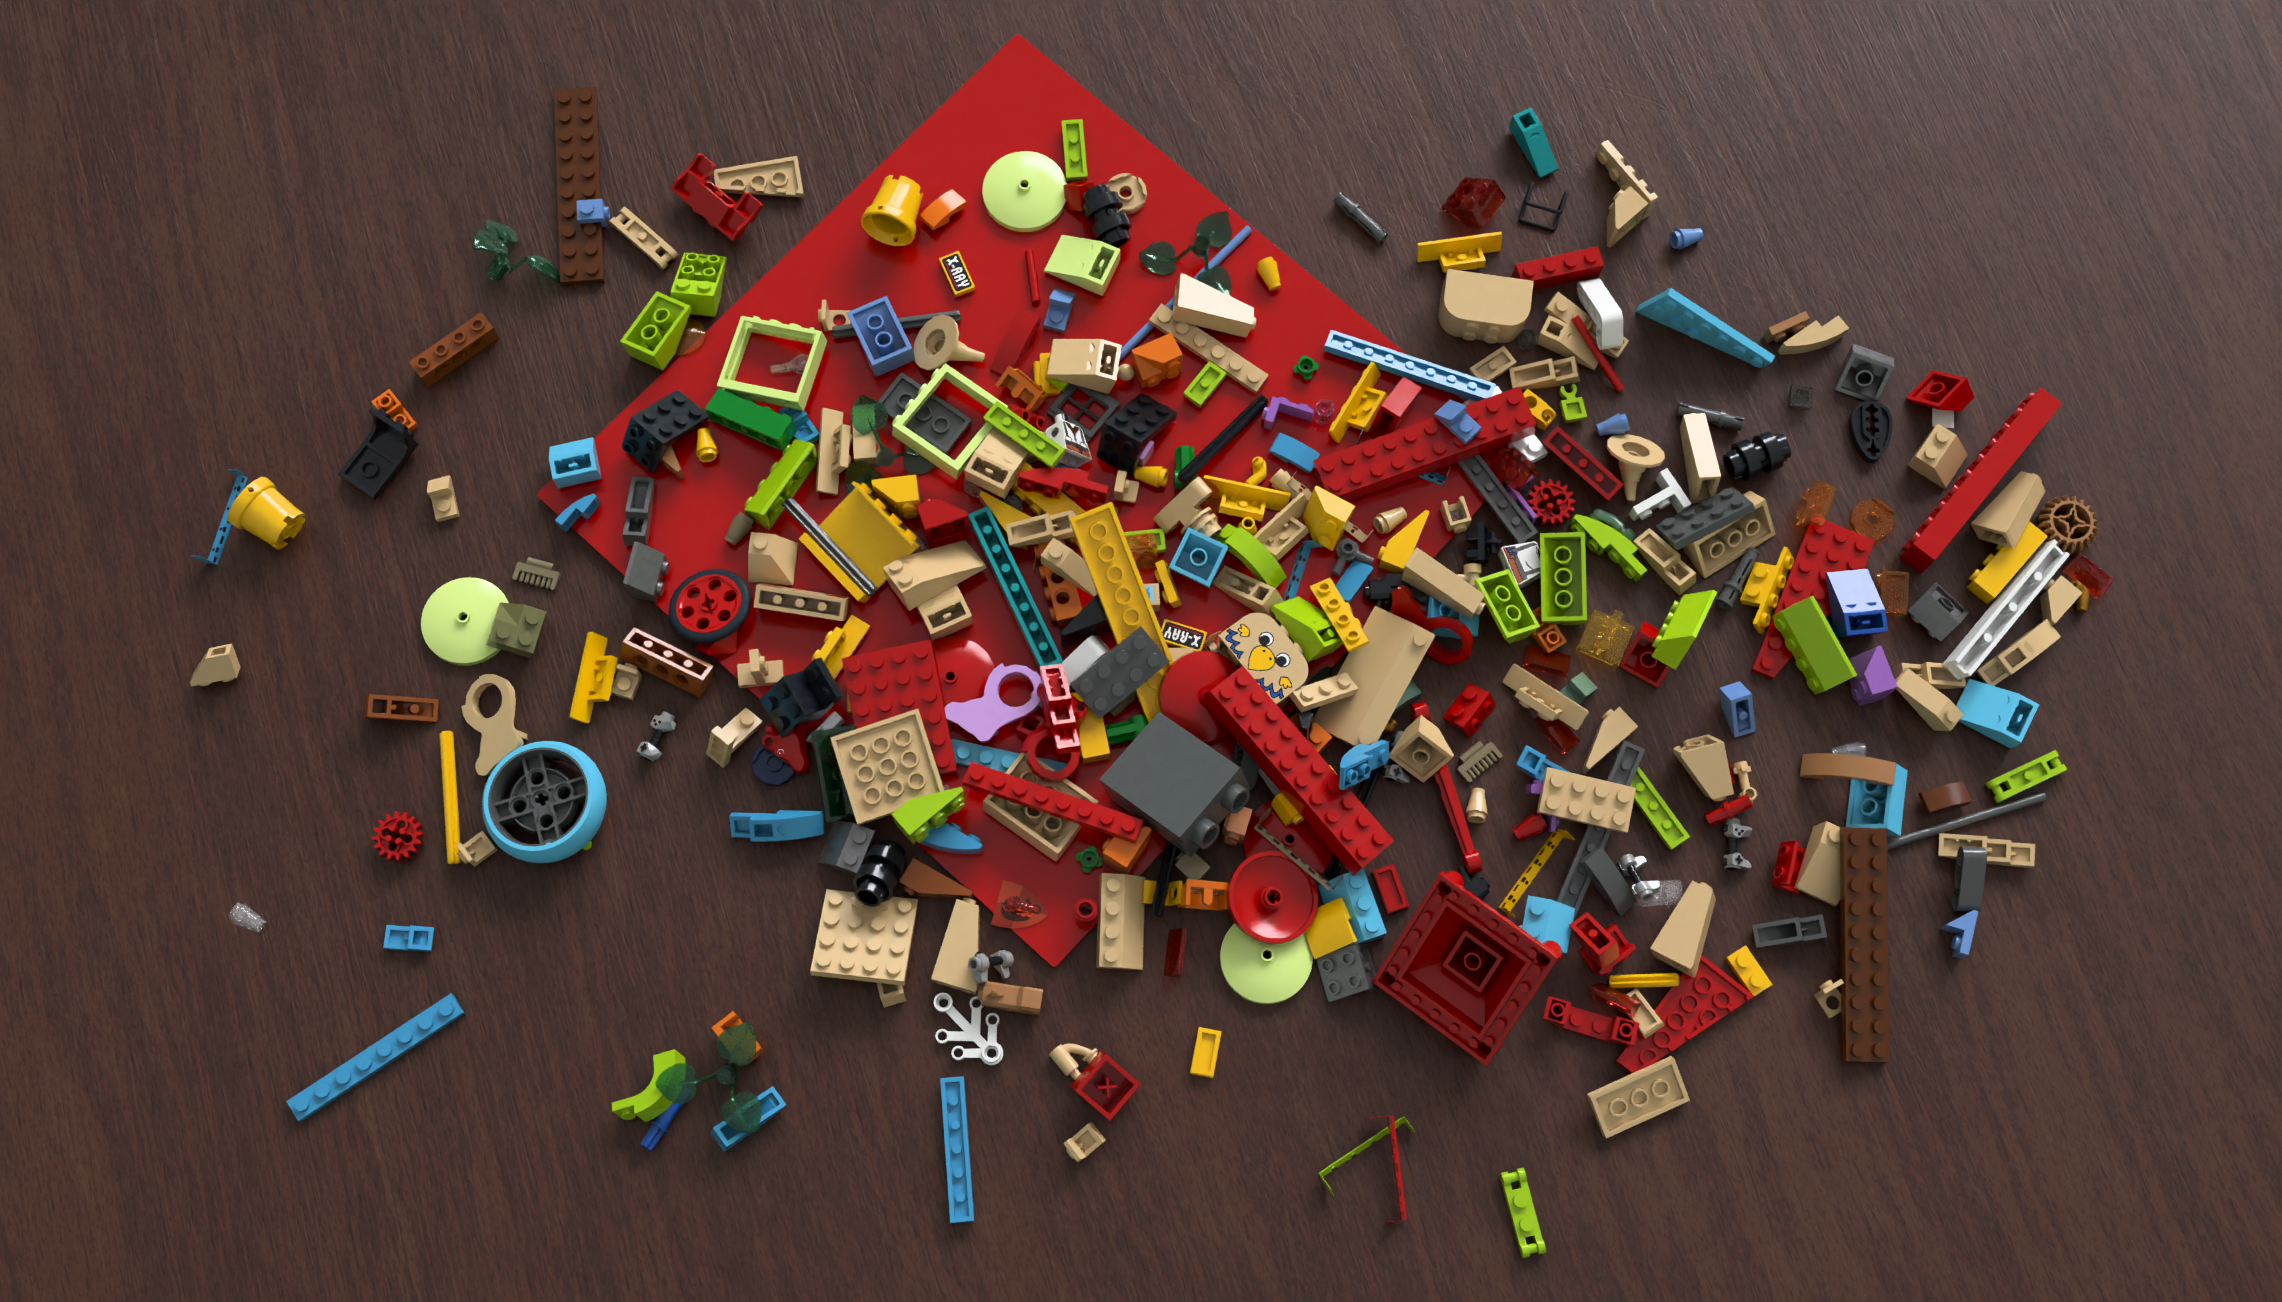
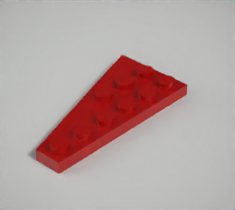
(1685, 1013)

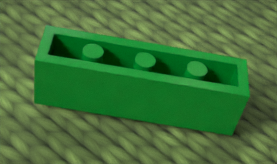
(751, 419)

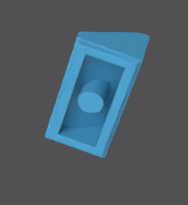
(1353, 580)

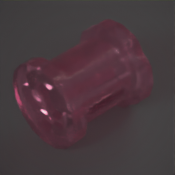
(1324, 405)

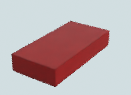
(1390, 889)

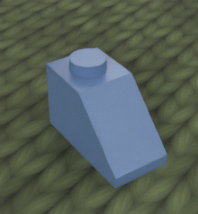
(1738, 708)

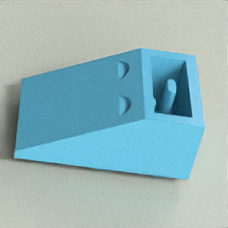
(1996, 712)

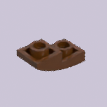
(1945, 797)

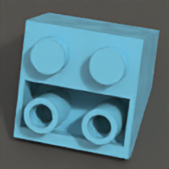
(574, 463)

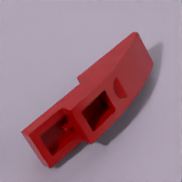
(1054, 481)

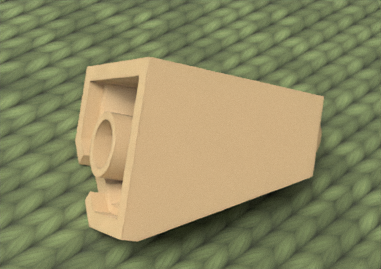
(1707, 765)

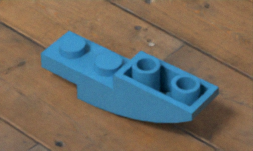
(1360, 761)
(778, 826)
(952, 840)

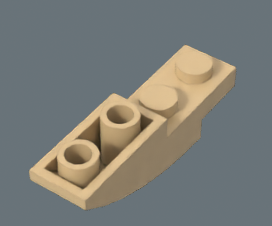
(1565, 310)
(2018, 653)

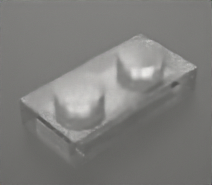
(1669, 894)

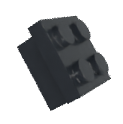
(801, 697)

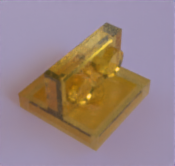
(1606, 637)

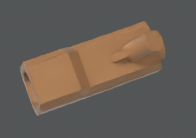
(1011, 997)

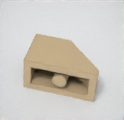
(2057, 598)

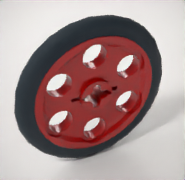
(716, 630)

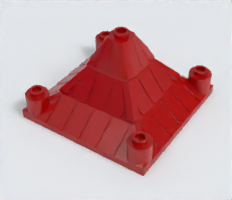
(1465, 968)

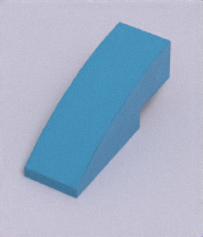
(728, 1137)

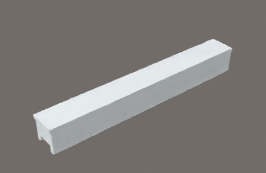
(2005, 610)

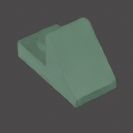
(1579, 688)

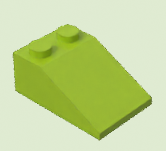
(657, 331)

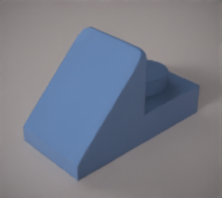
(1059, 310)
(1455, 418)
(1964, 928)

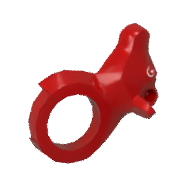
(1411, 610)
(1044, 731)
(793, 747)

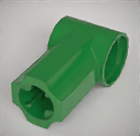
(1183, 456)
(1126, 730)

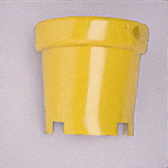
(893, 212)
(266, 513)

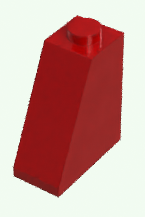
(1394, 408)

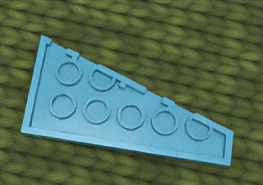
(1690, 319)

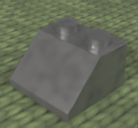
(1864, 373)
(646, 572)
(1938, 612)
(846, 847)

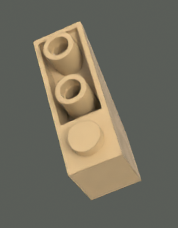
(1566, 341)

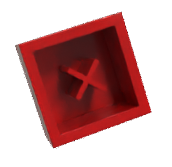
(1105, 1085)

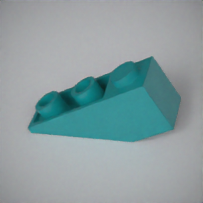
(1533, 142)

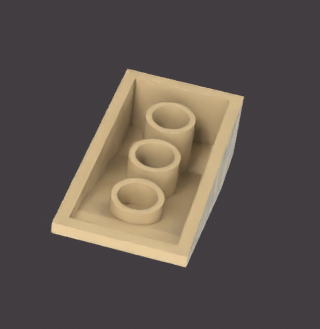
(931, 572)

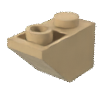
(217, 665)

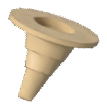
(939, 343)
(1634, 457)

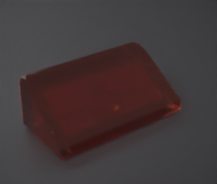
(2089, 574)
(1552, 663)
(1558, 734)
(1175, 952)
(1615, 998)

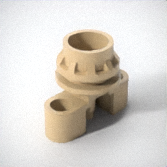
(1186, 510)

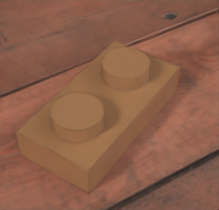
(1780, 330)

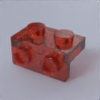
(1511, 468)

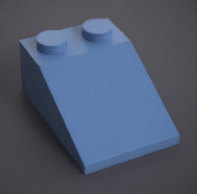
(881, 336)

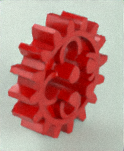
(1555, 490)
(386, 842)

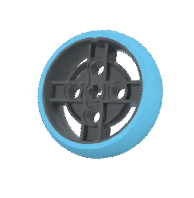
(534, 761)

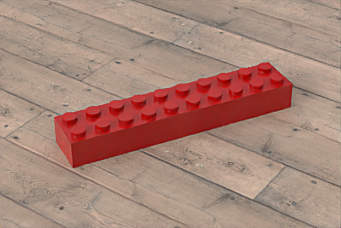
(1423, 448)
(1979, 479)
(1297, 770)

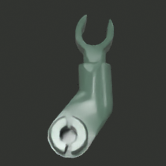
(1613, 521)

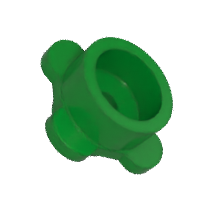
(1306, 361)
(1082, 858)

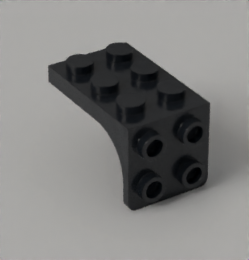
(660, 426)
(1131, 430)
(379, 455)

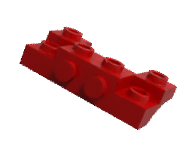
(713, 203)

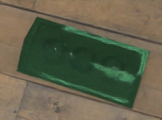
(832, 786)

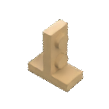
(759, 671)
(730, 737)

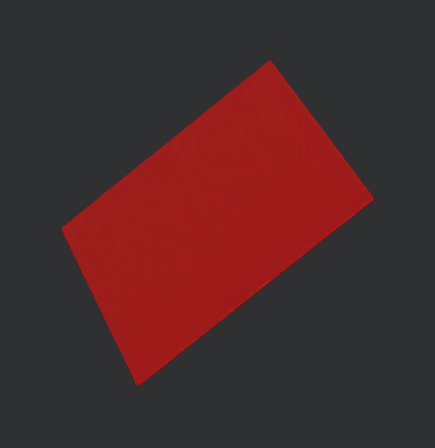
(1003, 110)

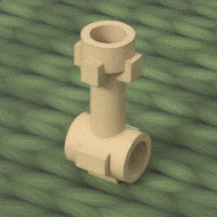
(1741, 769)

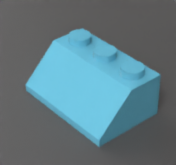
(1878, 804)
(1361, 905)

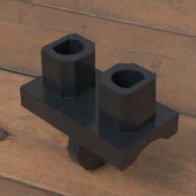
(1480, 535)

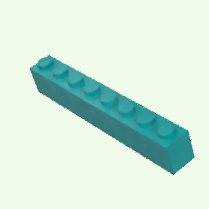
(1014, 588)

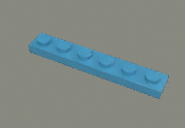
(957, 1149)

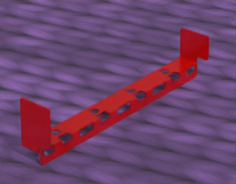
(1397, 1174)

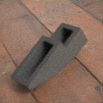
(639, 511)
(1608, 880)
(1790, 931)

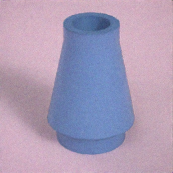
(1684, 237)
(1614, 425)

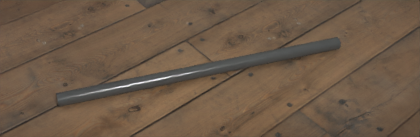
(1966, 820)

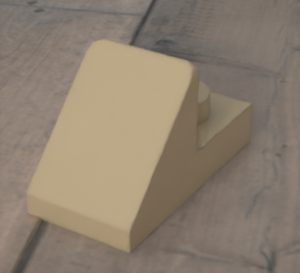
(443, 498)

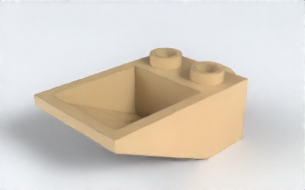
(1080, 363)

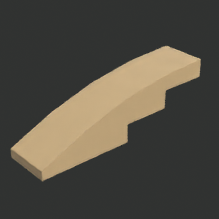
(1998, 851)

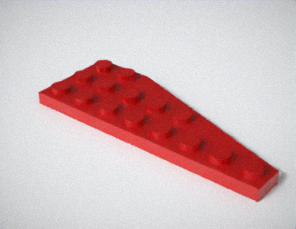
(1820, 551)

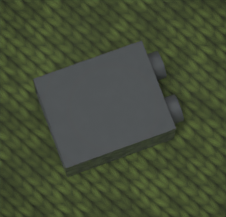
(1176, 784)

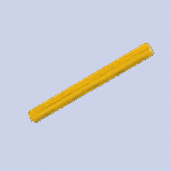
(450, 796)

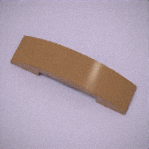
(1848, 767)

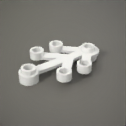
(970, 1032)

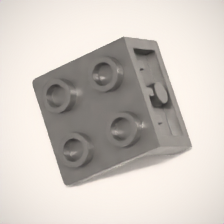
(1347, 972)

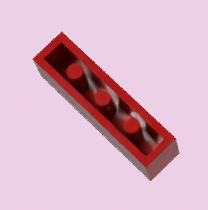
(1561, 268)
(1583, 463)

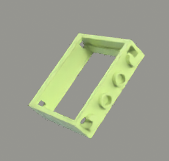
(776, 329)
(925, 449)

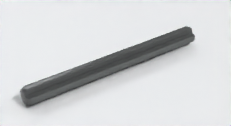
(906, 322)
(830, 547)

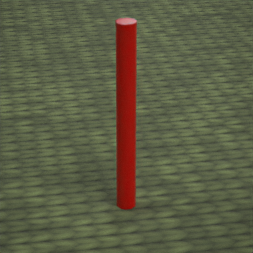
(1597, 353)

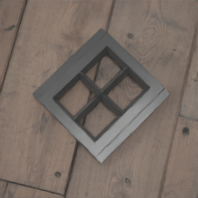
(1102, 398)

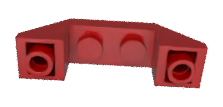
(1589, 1024)

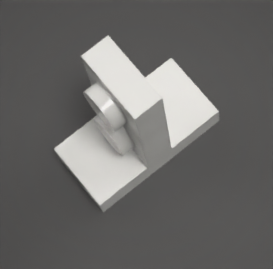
(1670, 493)

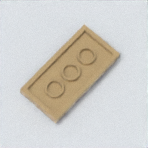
(1586, 800)
(1638, 1097)

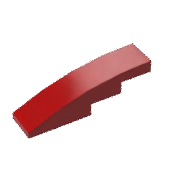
(1059, 708)

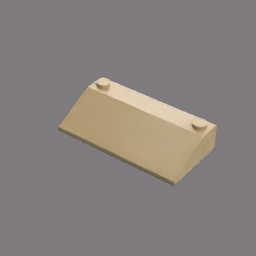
(1380, 673)

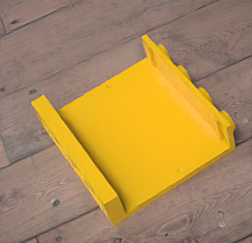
(866, 536)

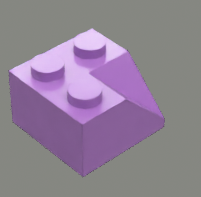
(1873, 677)

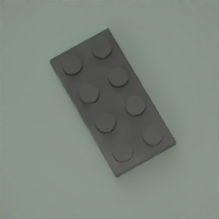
(935, 419)
(1705, 518)
(1119, 672)

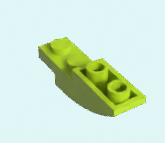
(1604, 538)

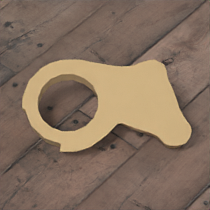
(498, 731)

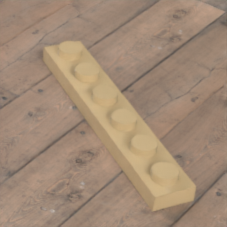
(1209, 349)

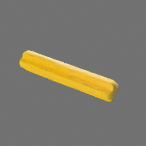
(1644, 980)

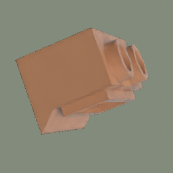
(1236, 826)

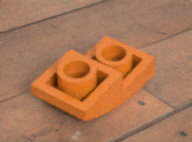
(941, 209)
(390, 404)
(1547, 635)

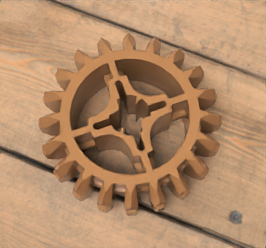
(2075, 520)

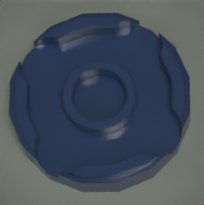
(770, 768)

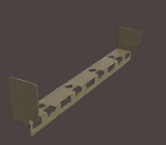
(1298, 861)

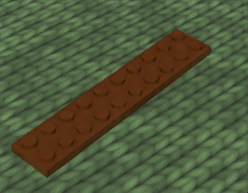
(578, 179)
(1864, 944)

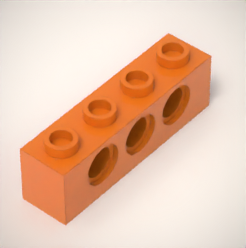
(1060, 612)

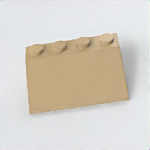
(1041, 830)

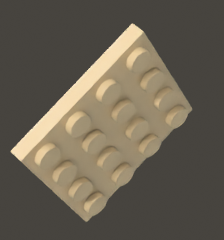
(886, 765)
(863, 939)

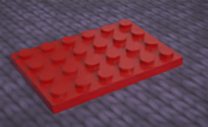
(897, 682)

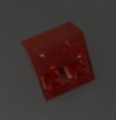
(1474, 201)

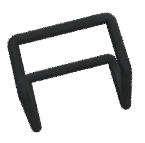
(1557, 211)

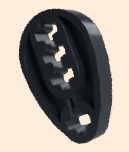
(1882, 427)

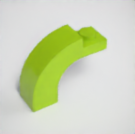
(1252, 554)
(651, 1101)

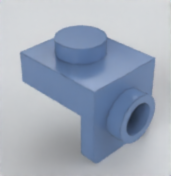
(592, 211)

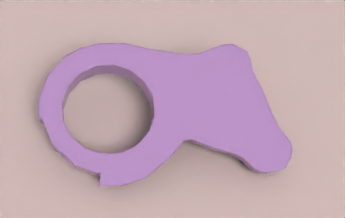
(987, 714)

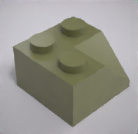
(516, 628)

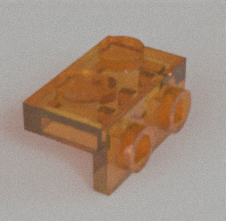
(1816, 504)
(1143, 549)
(1893, 591)

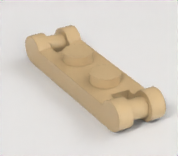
(643, 237)

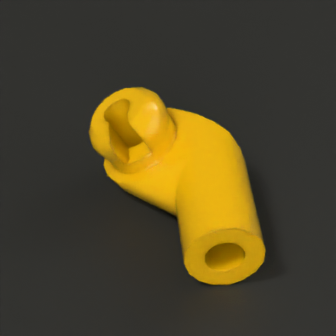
(1259, 471)

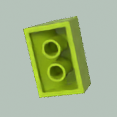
(1507, 606)

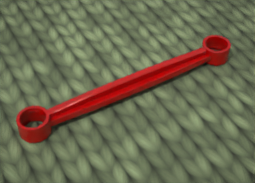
(1452, 804)

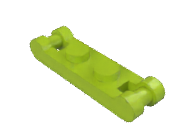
(2026, 776)
(1522, 1212)

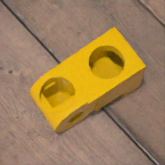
(1540, 410)

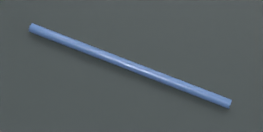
(1147, 328)

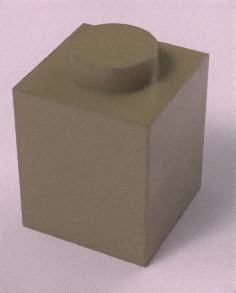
(1191, 867)

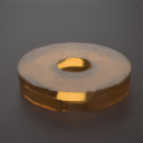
(1877, 508)

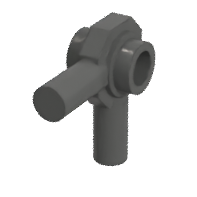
(1348, 551)

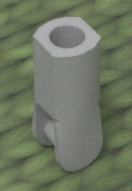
(832, 721)

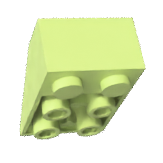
(1084, 263)

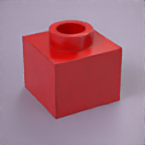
(1027, 723)

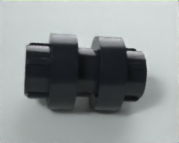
(1103, 208)
(1764, 453)
(879, 873)

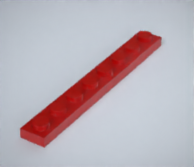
(1053, 802)

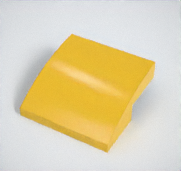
(1330, 929)

